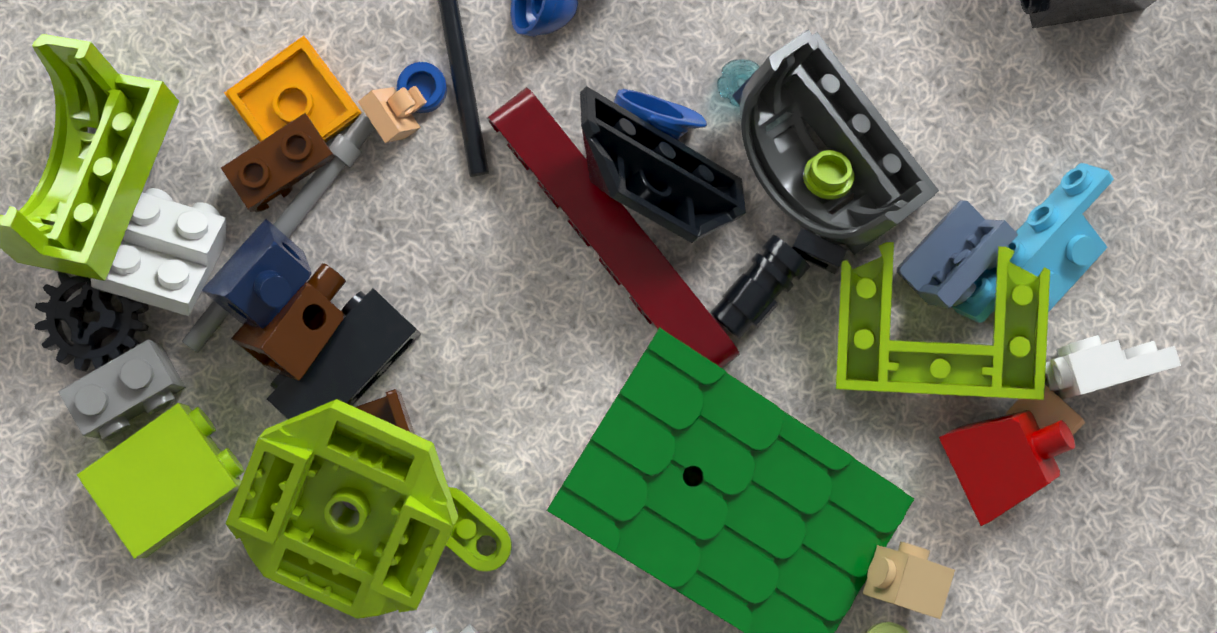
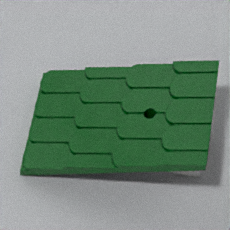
(780, 514)

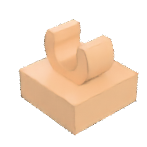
(392, 111)

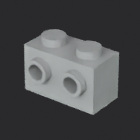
(122, 390)

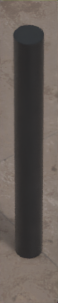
(463, 87)

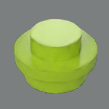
(829, 175)

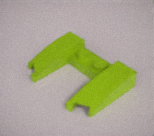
(1006, 369)

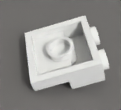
(166, 253)
(1094, 366)

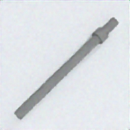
(346, 152)

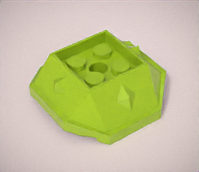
(307, 538)

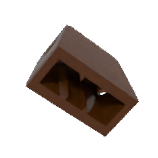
(299, 329)

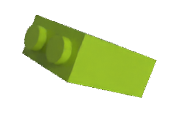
(162, 479)

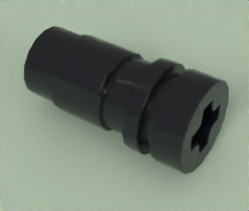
(754, 293)

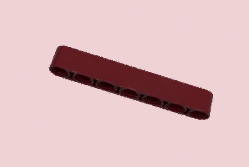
(609, 228)

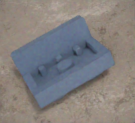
(955, 256)

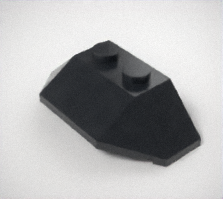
(656, 171)

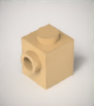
(909, 579)

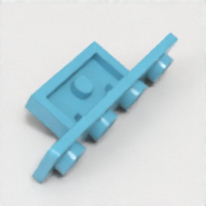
(1051, 238)

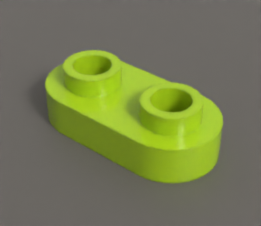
(470, 526)

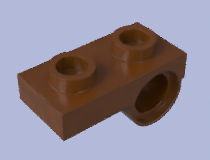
(277, 163)

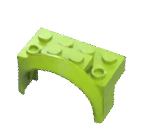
(89, 178)

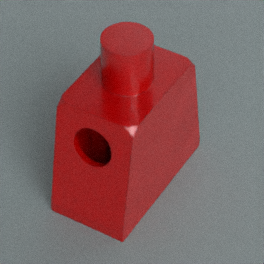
(1005, 460)

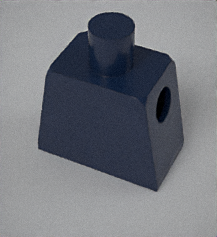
(260, 277)

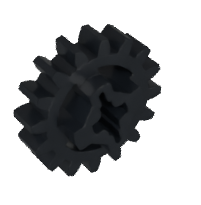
(87, 336)

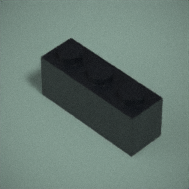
(352, 358)

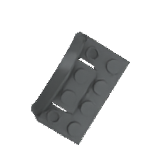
(815, 86)

